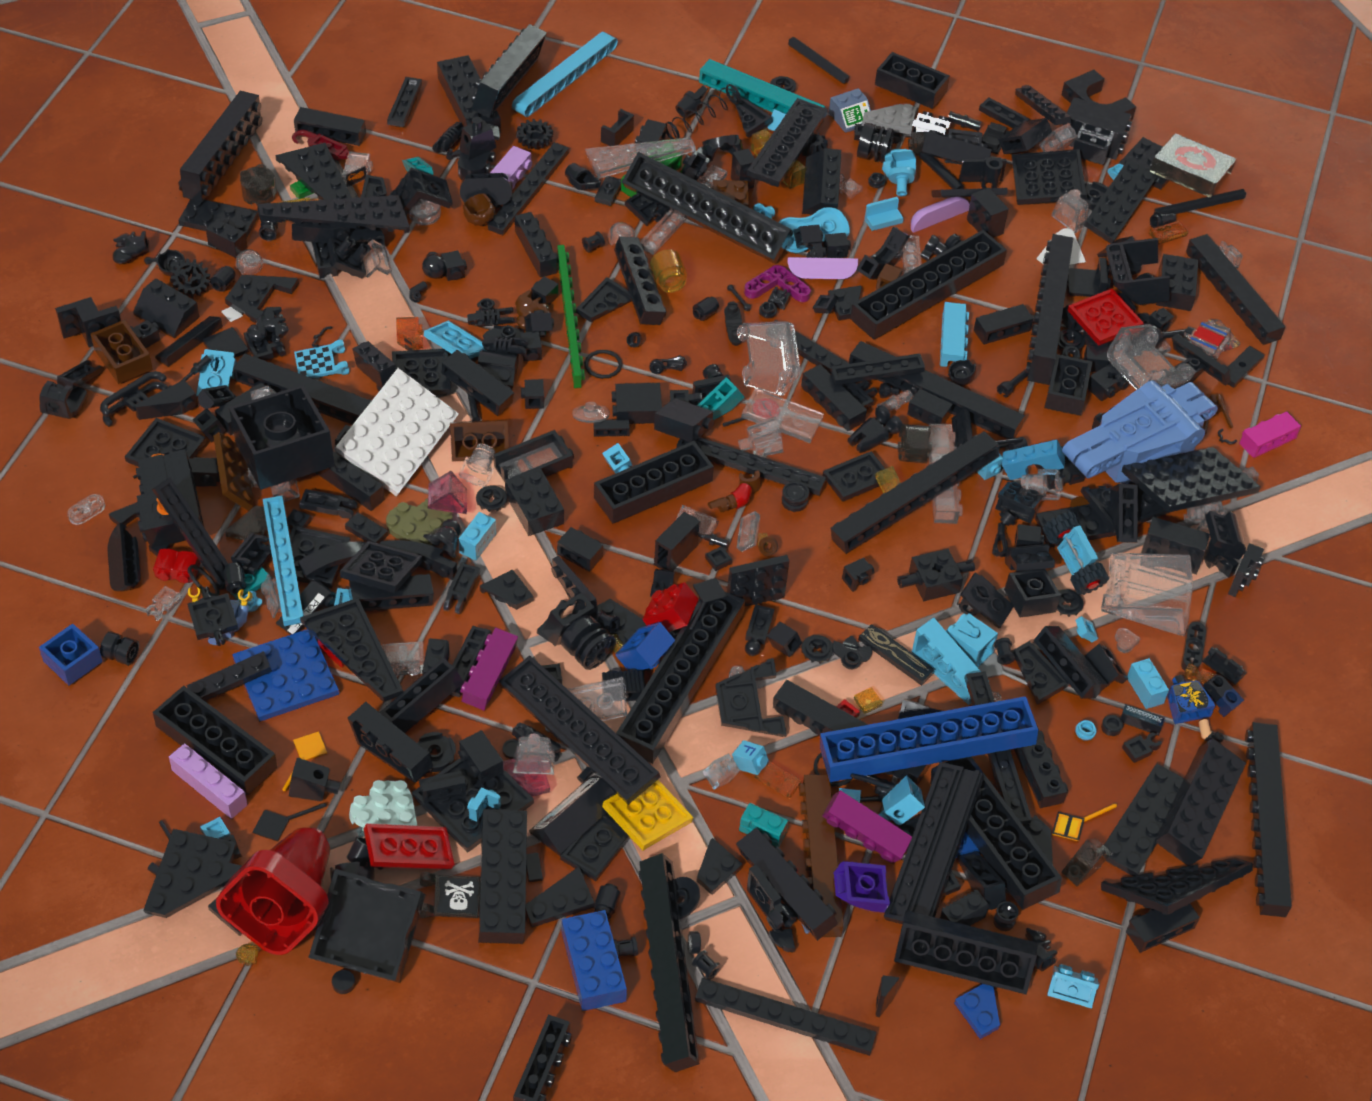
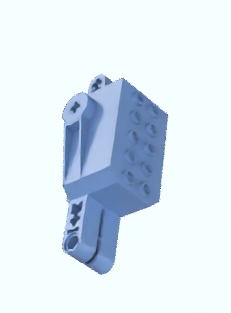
(1142, 427)

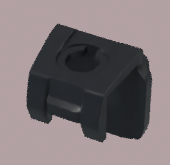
(61, 400)

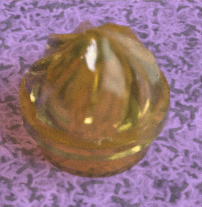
(247, 954)

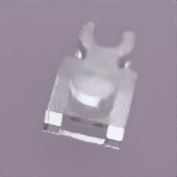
(164, 600)

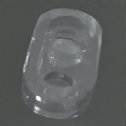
(86, 509)

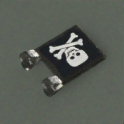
(453, 896)

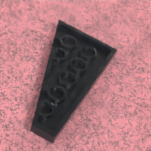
(354, 642)

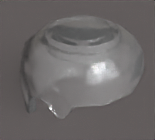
(619, 229)
(249, 262)

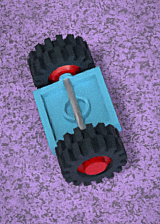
(1076, 553)

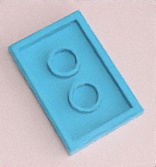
(454, 338)

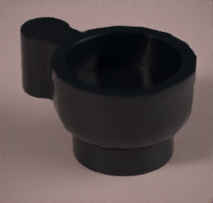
(931, 247)

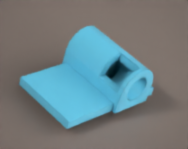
(223, 363)

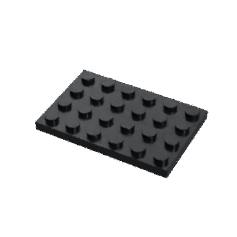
(1190, 479)

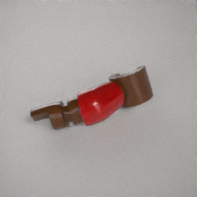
(740, 496)

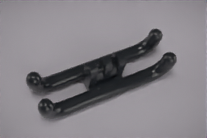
(131, 395)

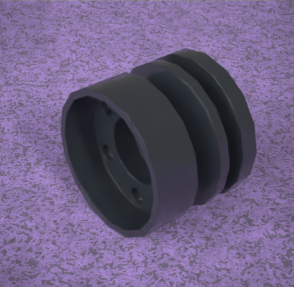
(874, 142)
(588, 642)

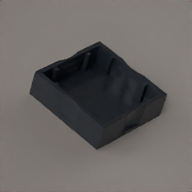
(367, 926)

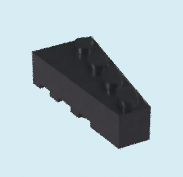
(389, 743)

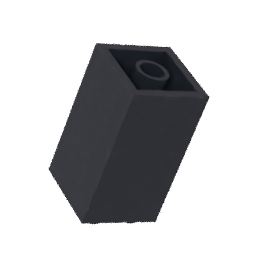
(1101, 122)

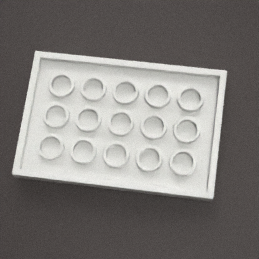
(396, 431)

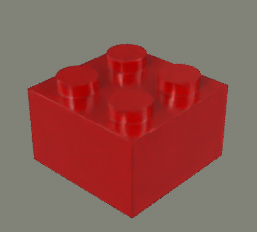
(671, 607)

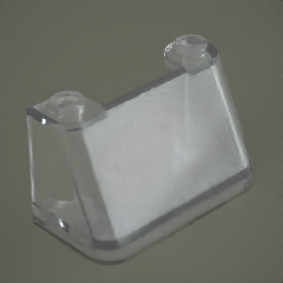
(772, 355)
(1139, 361)

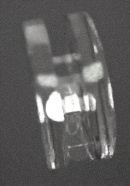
(425, 212)

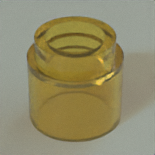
(668, 271)

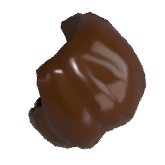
(479, 209)

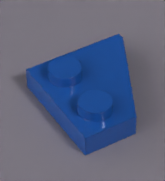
(980, 1010)

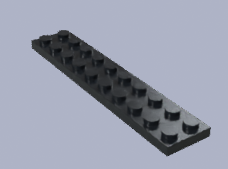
(580, 730)

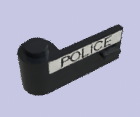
(312, 598)

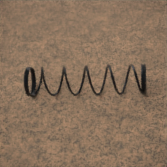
(685, 122)

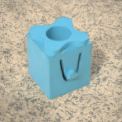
(973, 638)

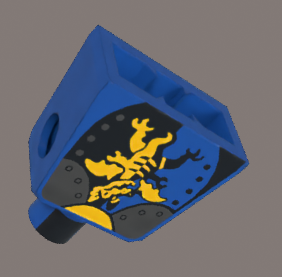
(1189, 701)

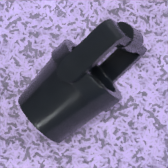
(690, 101)
(581, 177)

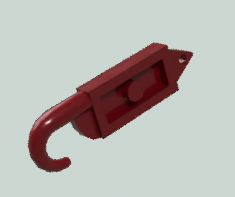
(336, 149)

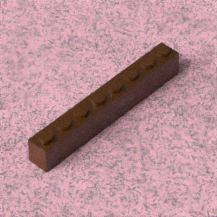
(820, 843)

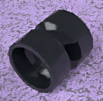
(119, 648)

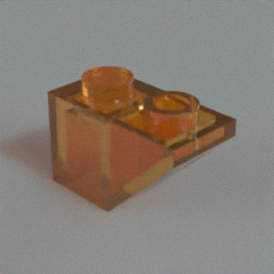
(408, 333)

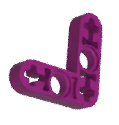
(798, 291)

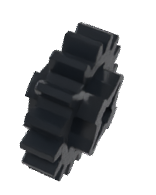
(534, 134)
(181, 274)

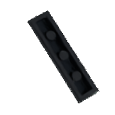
(189, 340)

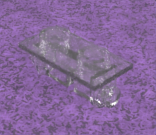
(270, 591)

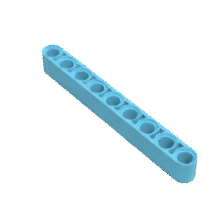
(564, 74)

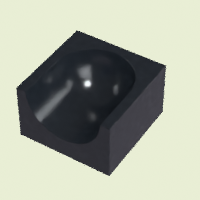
(282, 437)

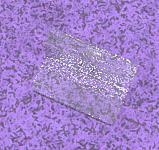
(377, 259)

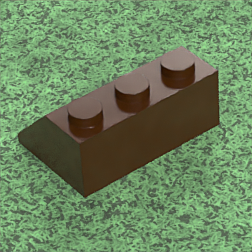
(467, 434)

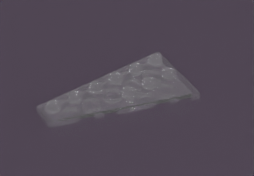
(618, 158)

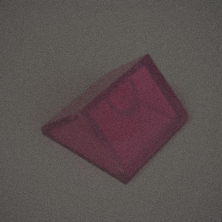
(447, 494)

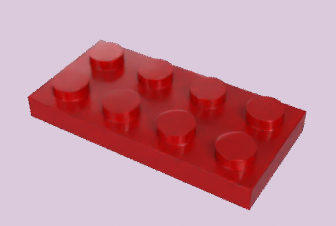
(408, 846)

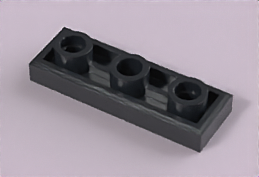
(1244, 364)

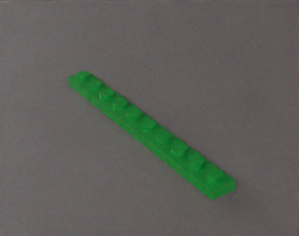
(570, 320)

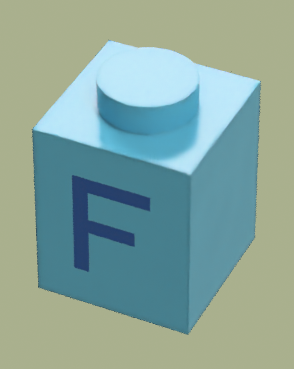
(750, 757)

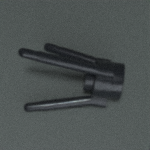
(1012, 443)
(882, 786)

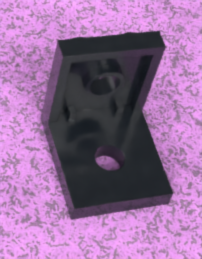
(422, 185)

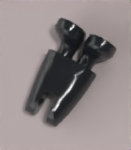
(873, 431)

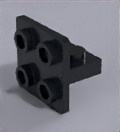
(1019, 501)

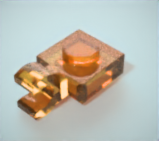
(1192, 673)

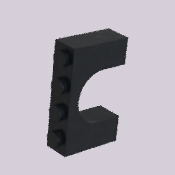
(1090, 84)

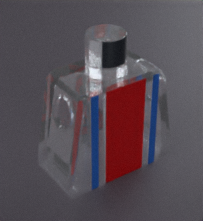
(1209, 338)

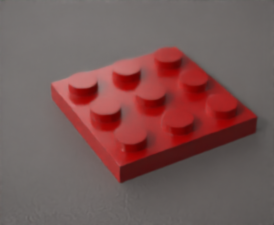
(1103, 315)

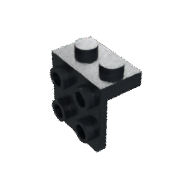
(1089, 282)

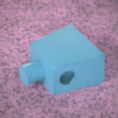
(902, 802)

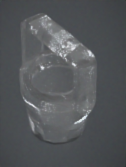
(479, 462)
(1039, 483)

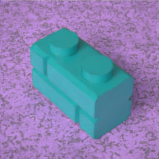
(764, 821)

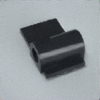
(983, 171)
(985, 599)

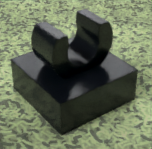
(779, 298)

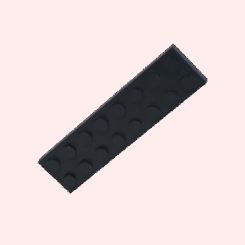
(787, 142)

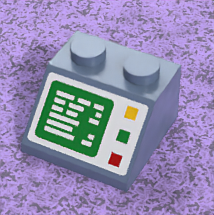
(849, 109)

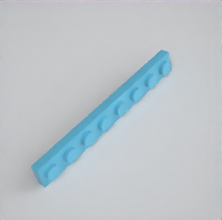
(283, 560)

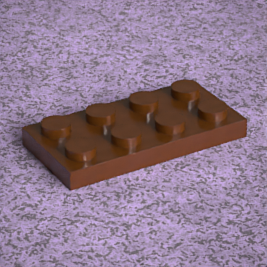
(233, 472)

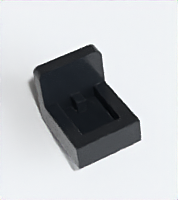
(662, 580)

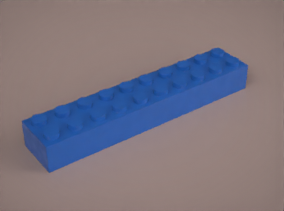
(928, 739)

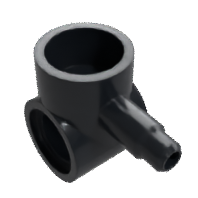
(359, 852)

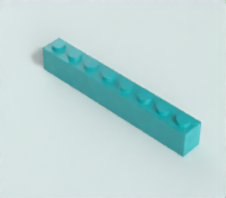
(752, 89)

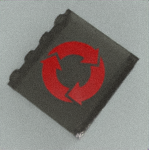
(1192, 164)

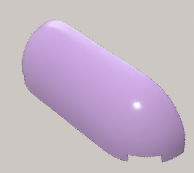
(938, 212)
(822, 267)

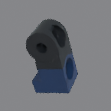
(1222, 694)

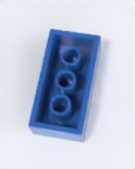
(593, 960)

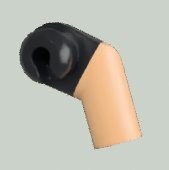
(1206, 732)

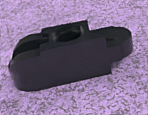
(205, 471)

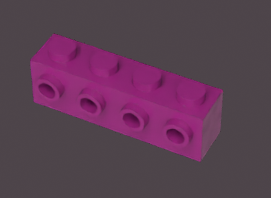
(489, 669)
(867, 827)

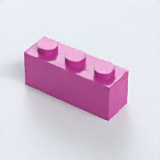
(1270, 434)

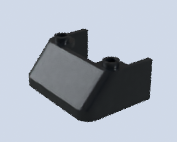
(1126, 260)

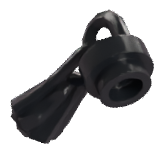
(677, 363)

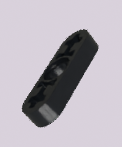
(1199, 642)

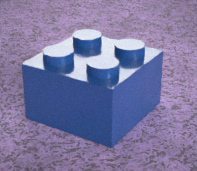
(645, 647)
(70, 654)

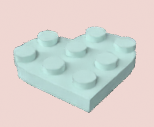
(387, 804)

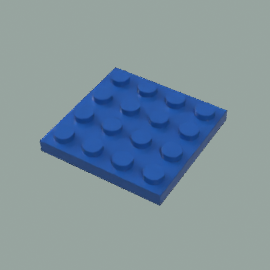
(296, 677)

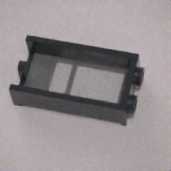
(542, 452)

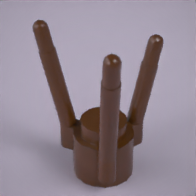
(1217, 399)

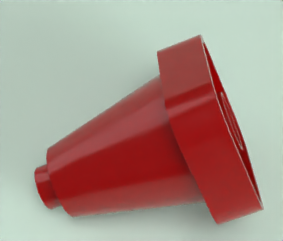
(279, 892)

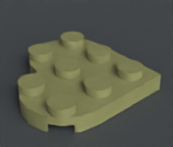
(412, 522)

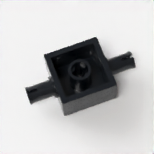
(936, 574)

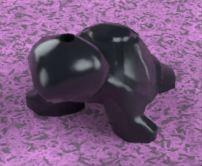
(448, 535)

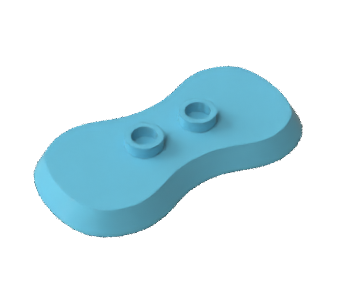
(830, 222)

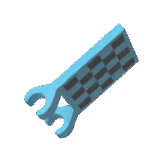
(320, 360)

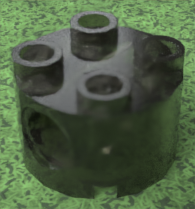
(258, 185)
(914, 443)

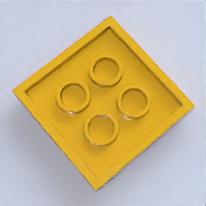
(650, 816)

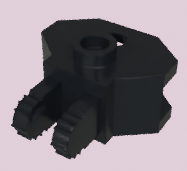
(695, 164)

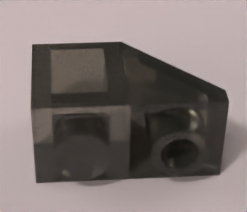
(1086, 861)

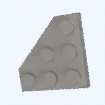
(898, 117)

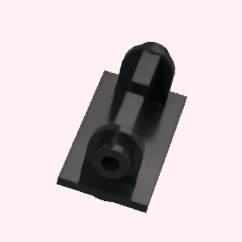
(1227, 668)

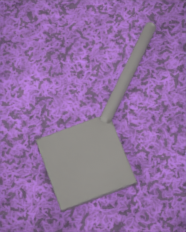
(994, 669)

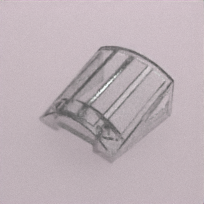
(1150, 590)

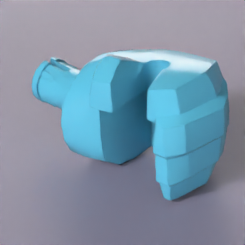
(900, 168)

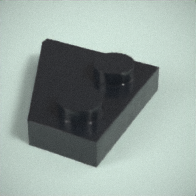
(508, 589)
(717, 867)

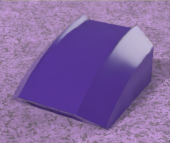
(862, 885)

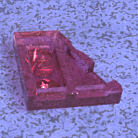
(532, 783)

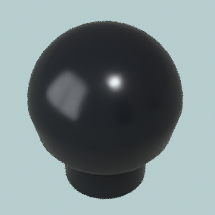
(433, 265)

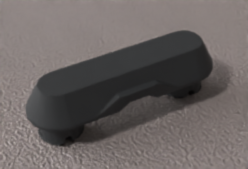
(733, 321)

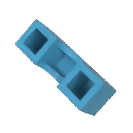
(1046, 454)

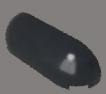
(123, 559)

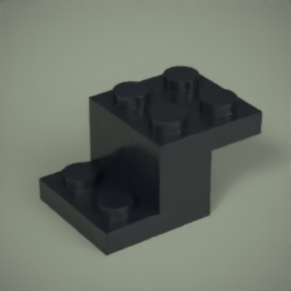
(85, 318)

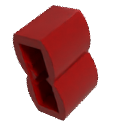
(174, 565)

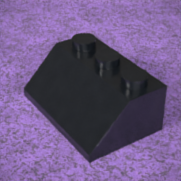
(166, 308)

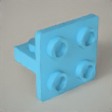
(1073, 986)

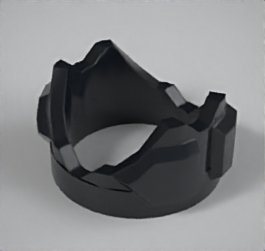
(725, 143)

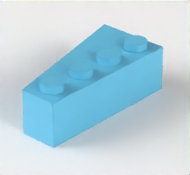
(943, 654)

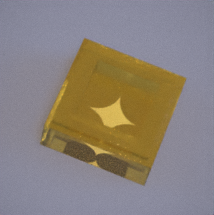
(868, 700)

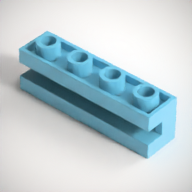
(953, 333)

